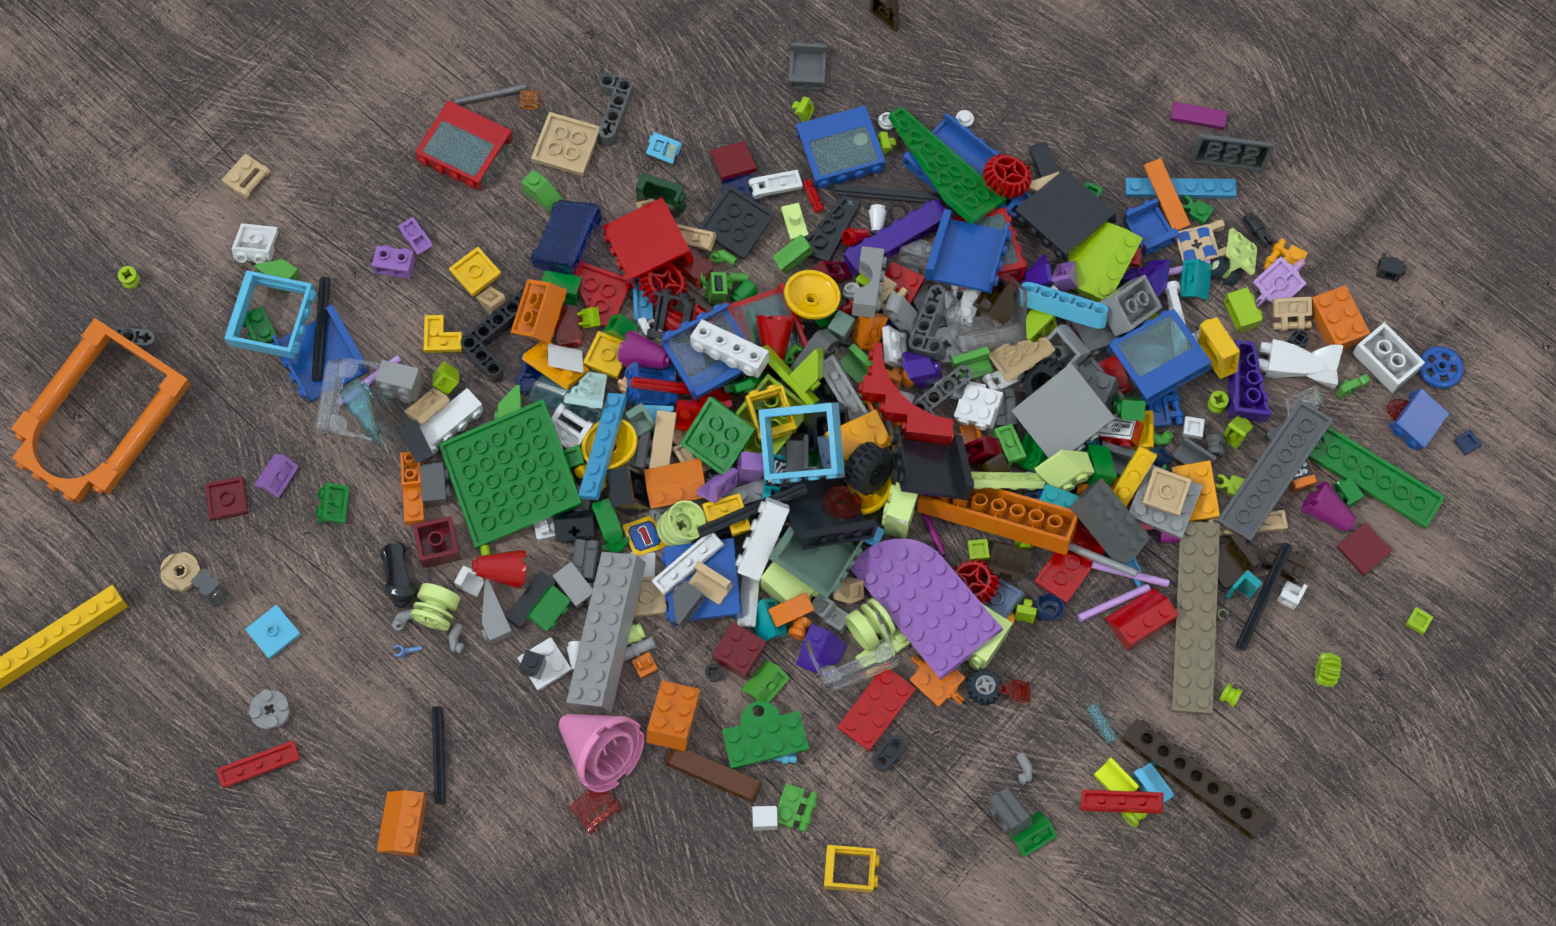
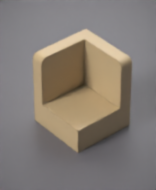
(850, 590)

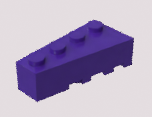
(1246, 386)

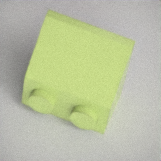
(1066, 469)

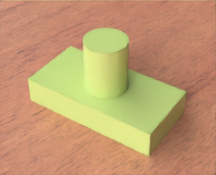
(794, 221)

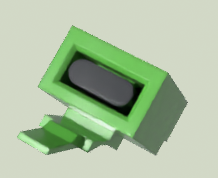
(715, 287)

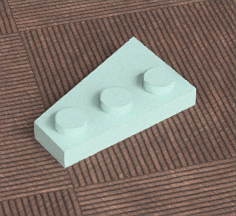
(589, 391)

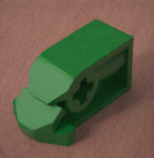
(609, 527)

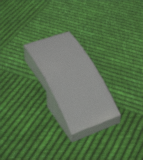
(829, 613)

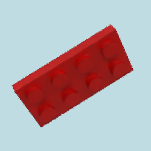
(1066, 572)
(876, 709)

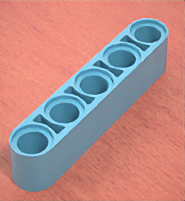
(1066, 305)

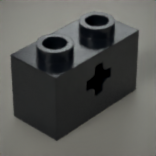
(581, 520)

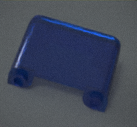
(566, 236)

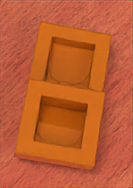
(791, 609)

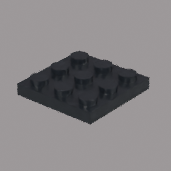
(737, 221)

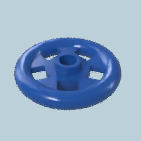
(1454, 360)

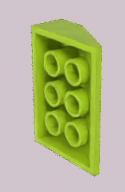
(1103, 260)
(774, 402)

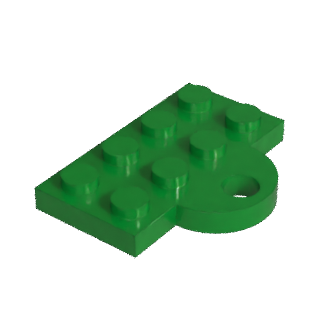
(764, 736)

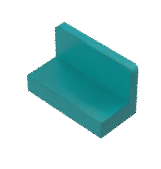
(1195, 279)
(1247, 584)
(764, 624)

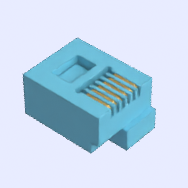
(663, 148)

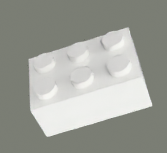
(1388, 357)

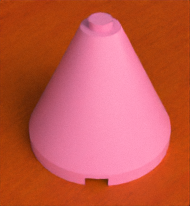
(601, 747)

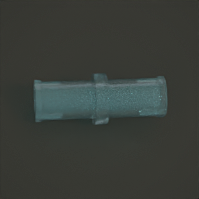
(1101, 723)

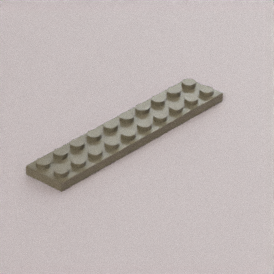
(1196, 619)

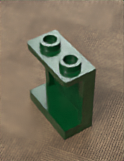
(655, 188)

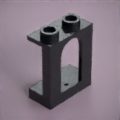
(664, 298)

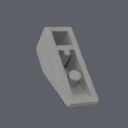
(493, 619)

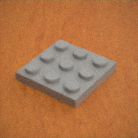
(1161, 520)

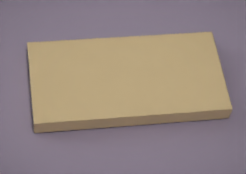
(649, 601)

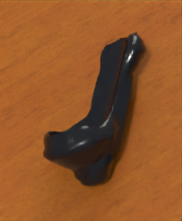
(398, 584)

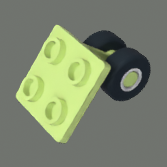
(1241, 254)

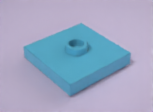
(273, 632)

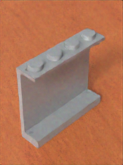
(1064, 413)

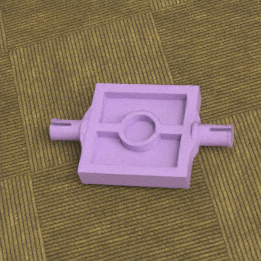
(1279, 281)

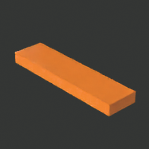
(1166, 194)

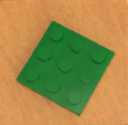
(718, 436)

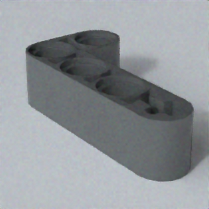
(619, 112)
(933, 302)
(142, 338)
(820, 339)
(943, 394)

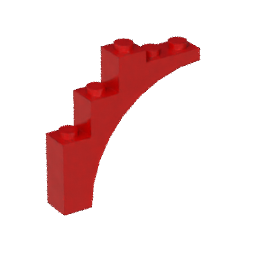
(916, 422)

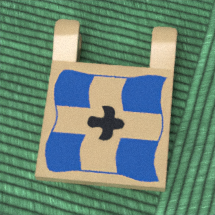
(1200, 242)

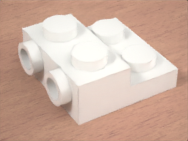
(254, 243)
(978, 407)

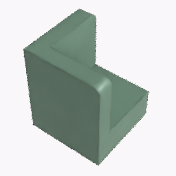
(841, 326)
(640, 419)

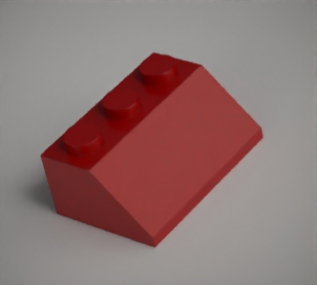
(1142, 618)

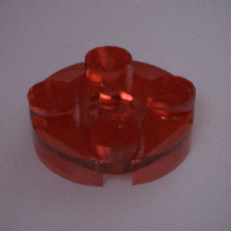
(843, 512)

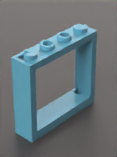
(242, 304)
(835, 442)

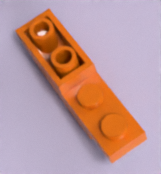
(412, 490)

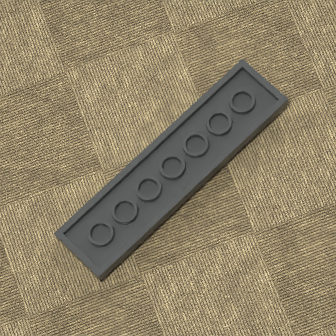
(1275, 470)

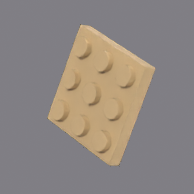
(566, 144)

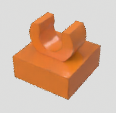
(895, 377)
(644, 665)

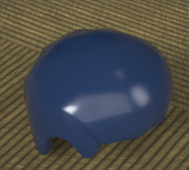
(1049, 607)

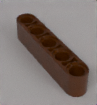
(714, 774)

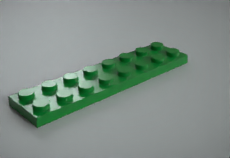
(1377, 477)

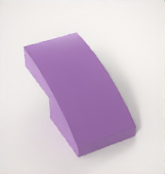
(415, 236)

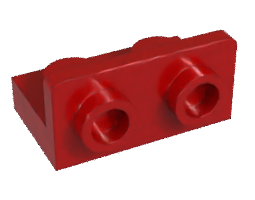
(687, 413)

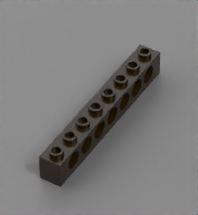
(1215, 802)

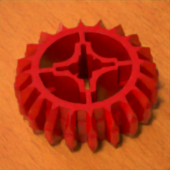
(1007, 176)
(671, 278)
(972, 573)

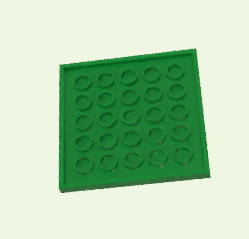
(510, 474)

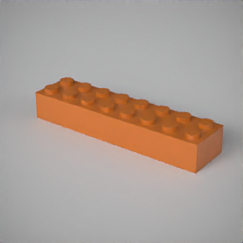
(1007, 516)

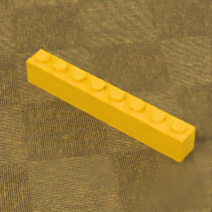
(60, 634)

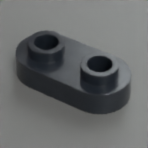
(887, 753)

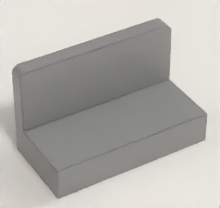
(573, 584)

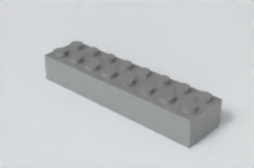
(606, 632)

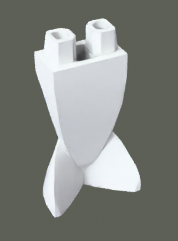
(1293, 361)

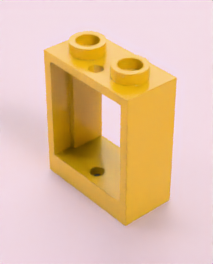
(1218, 347)
(772, 391)
(853, 851)

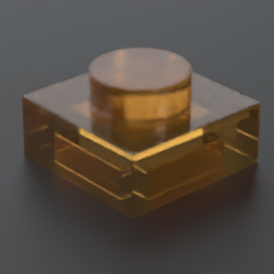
(529, 99)

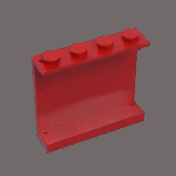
(645, 240)

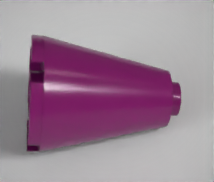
(642, 350)
(1329, 508)

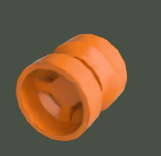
(799, 628)

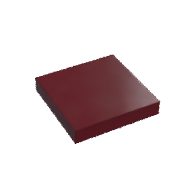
(733, 160)
(226, 498)
(1364, 549)

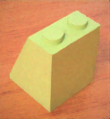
(783, 585)
(985, 654)

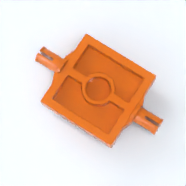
(934, 688)

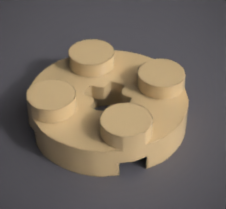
(172, 563)

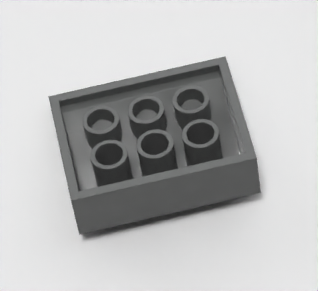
(1230, 152)

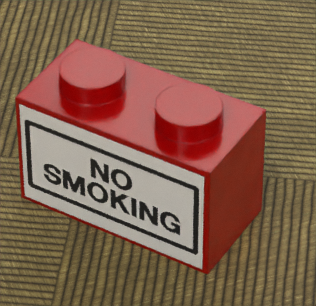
(1123, 433)

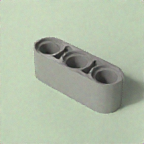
(901, 313)

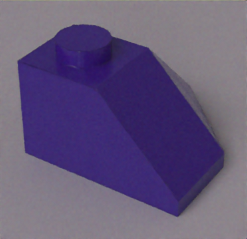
(1039, 272)
(1156, 273)
(921, 369)
(826, 646)

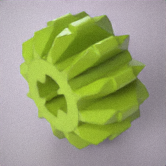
(1328, 669)

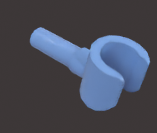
(404, 651)

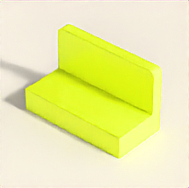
(1115, 778)

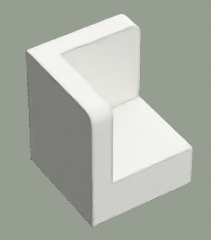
(469, 582)
(1291, 595)
(764, 818)

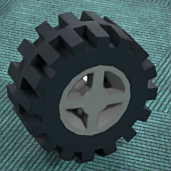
(987, 680)

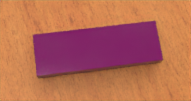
(1198, 115)

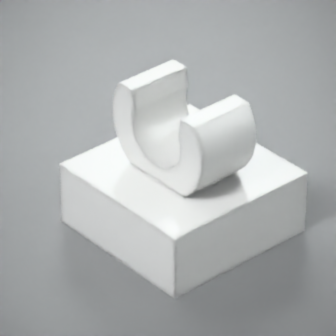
(643, 325)
(545, 530)

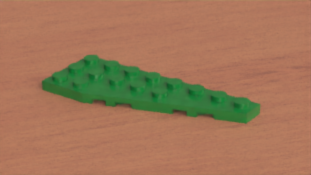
(951, 176)

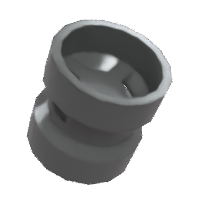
(1215, 445)

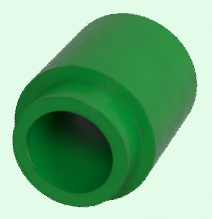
(744, 291)

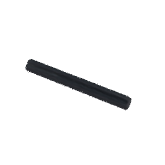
(438, 755)

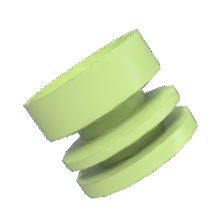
(680, 523)
(436, 604)
(866, 626)

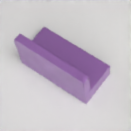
(276, 475)
(719, 485)

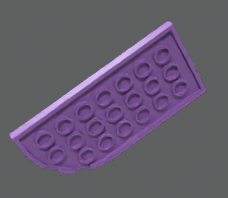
(926, 602)

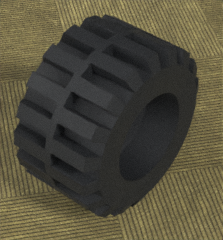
(1034, 377)
(868, 468)

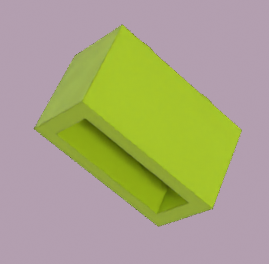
(1243, 310)

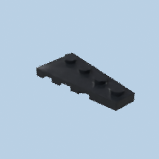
(828, 235)

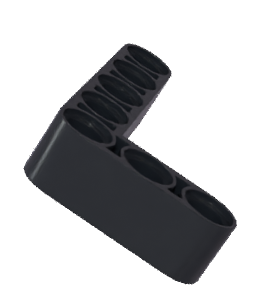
(494, 331)

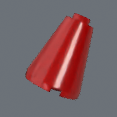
(775, 332)
(502, 568)

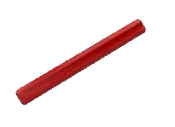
(665, 386)

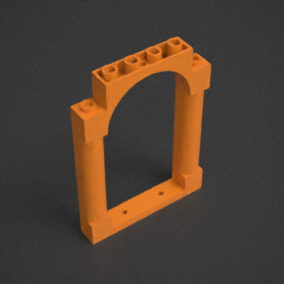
(107, 474)

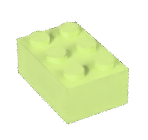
(899, 512)

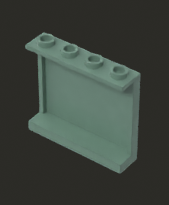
(816, 567)

